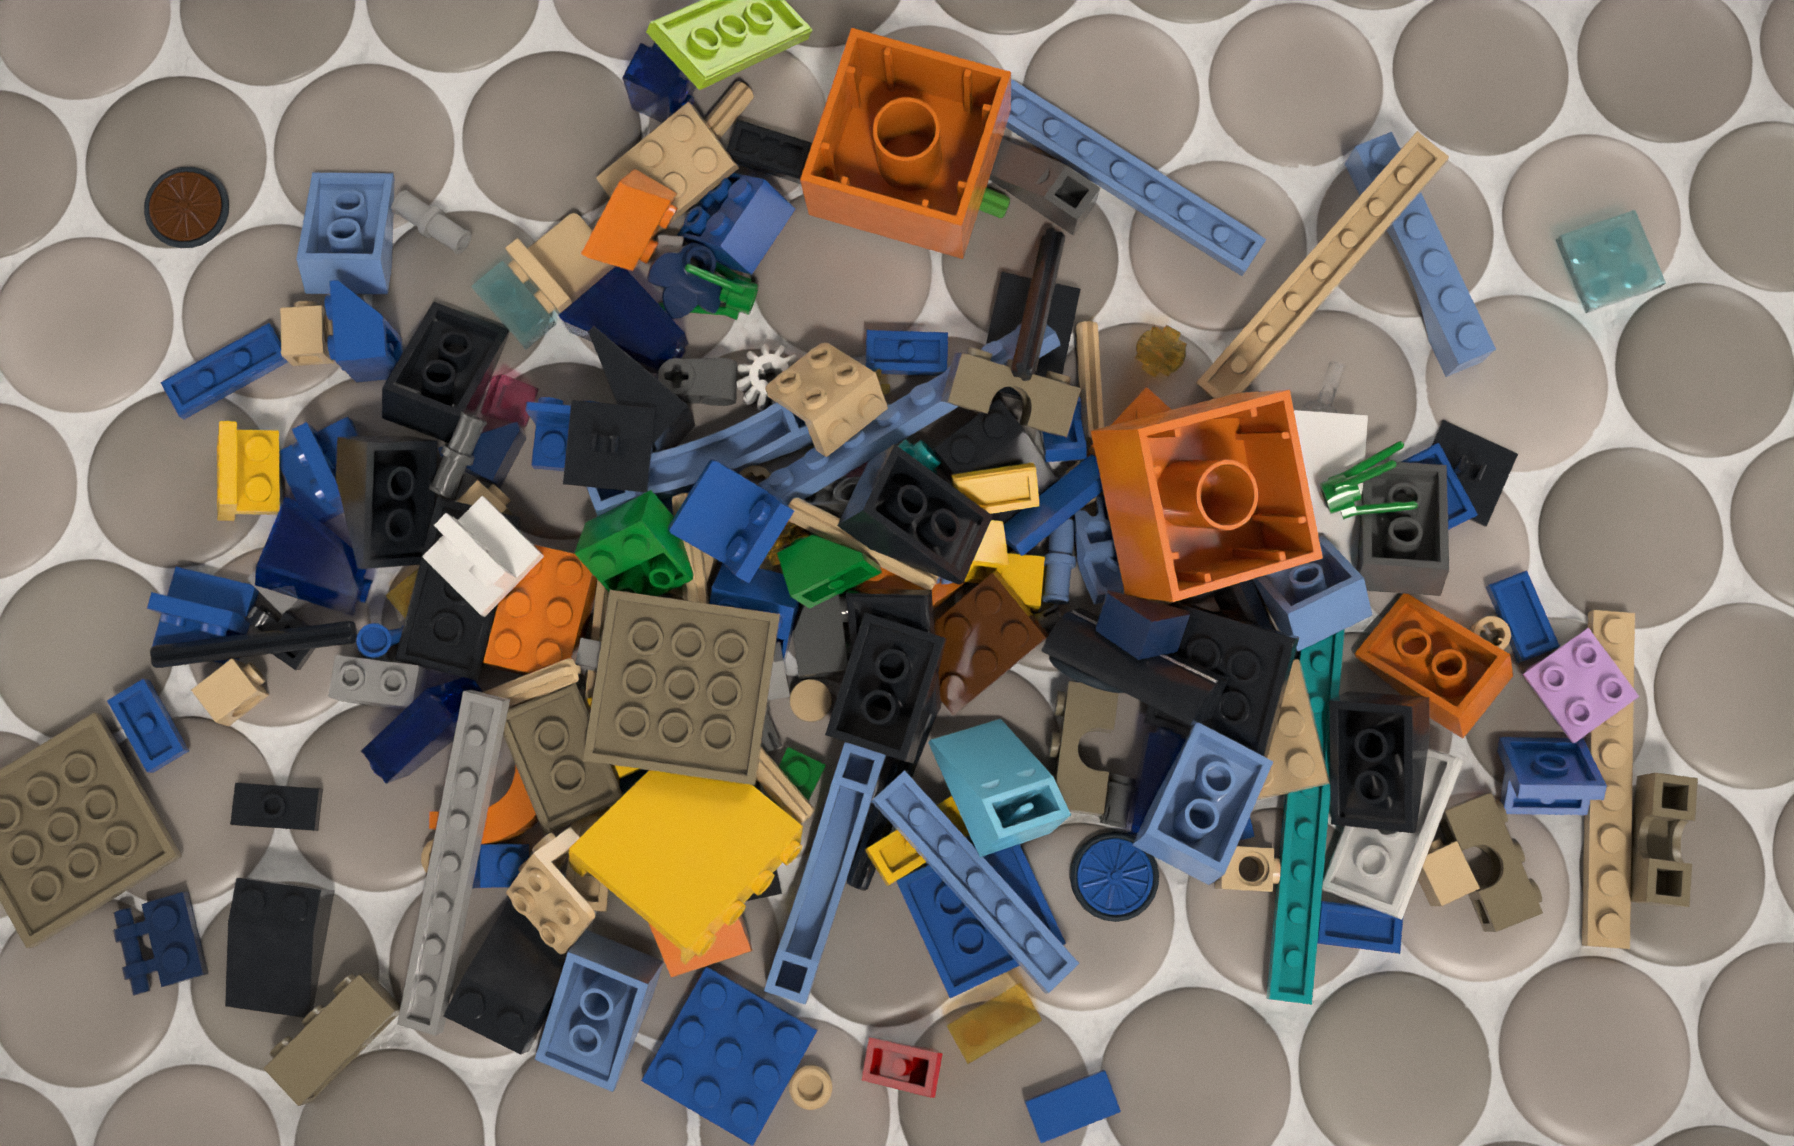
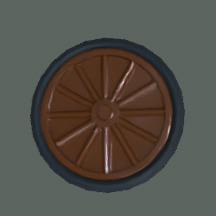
(186, 207)

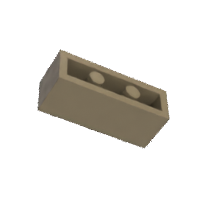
(332, 1037)

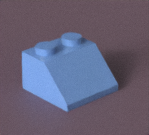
(1316, 596)

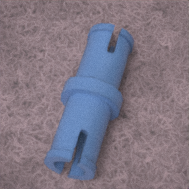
(1059, 564)

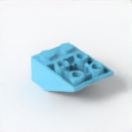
(998, 786)

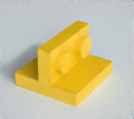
(247, 471)

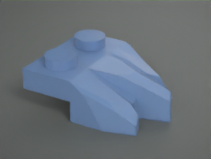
(1097, 552)

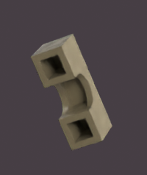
(1046, 400)
(1082, 711)
(1661, 811)
(1508, 893)

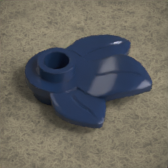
(682, 289)

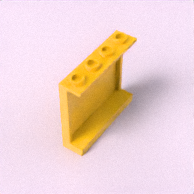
(688, 853)

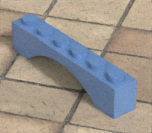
(1445, 302)
(737, 447)
(825, 873)

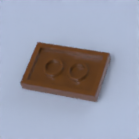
(984, 640)

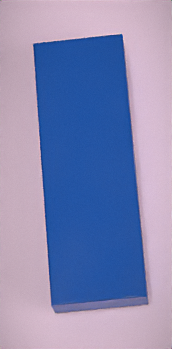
(224, 371)
(1055, 507)

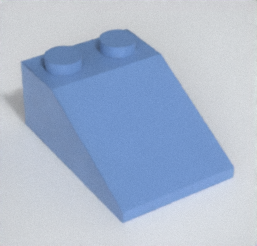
(347, 233)
(1203, 804)
(598, 1009)

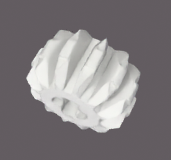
(758, 369)

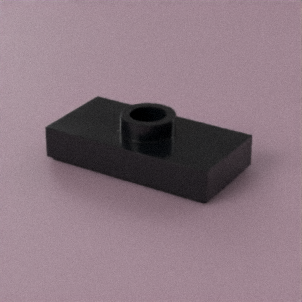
(768, 151)
(276, 806)

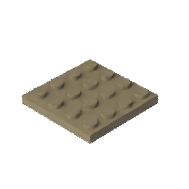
(682, 687)
(74, 831)

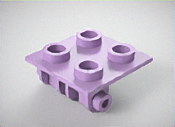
(1580, 685)

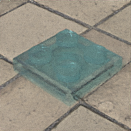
(1610, 261)

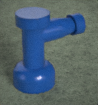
(375, 639)

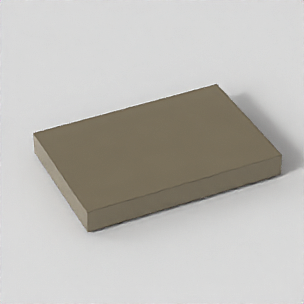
(548, 750)

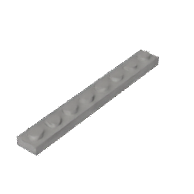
(453, 861)

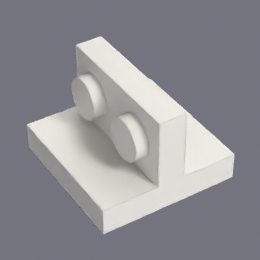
(482, 555)

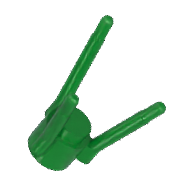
(737, 291)
(1343, 490)

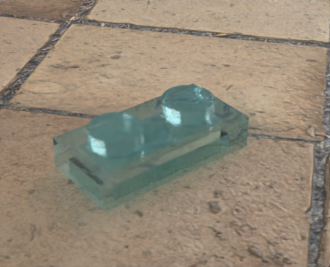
(513, 305)

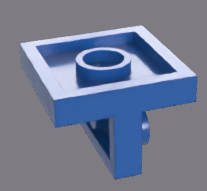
(311, 467)
(202, 608)
(1548, 776)

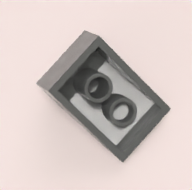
(1406, 547)

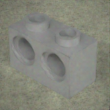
(376, 682)

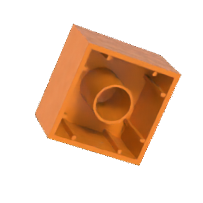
(907, 142)
(1207, 495)

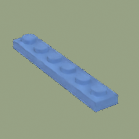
(975, 882)

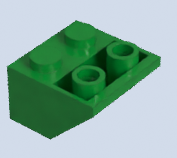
(634, 550)

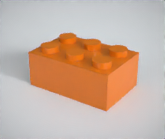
(543, 615)

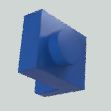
(1066, 448)
(499, 864)

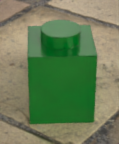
(822, 569)

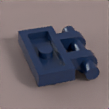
(173, 941)

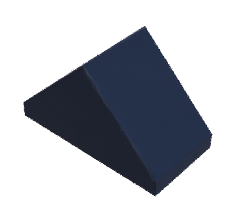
(496, 453)
(1141, 625)

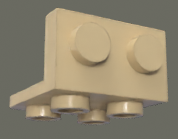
(556, 264)
(830, 394)
(548, 896)

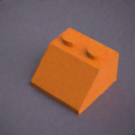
(631, 221)

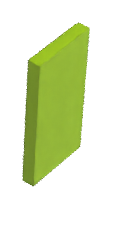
(726, 36)

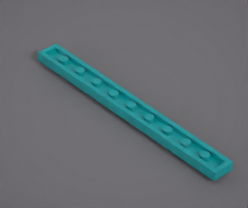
(1304, 844)

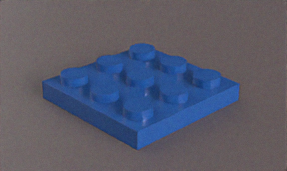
(952, 934)
(729, 1055)

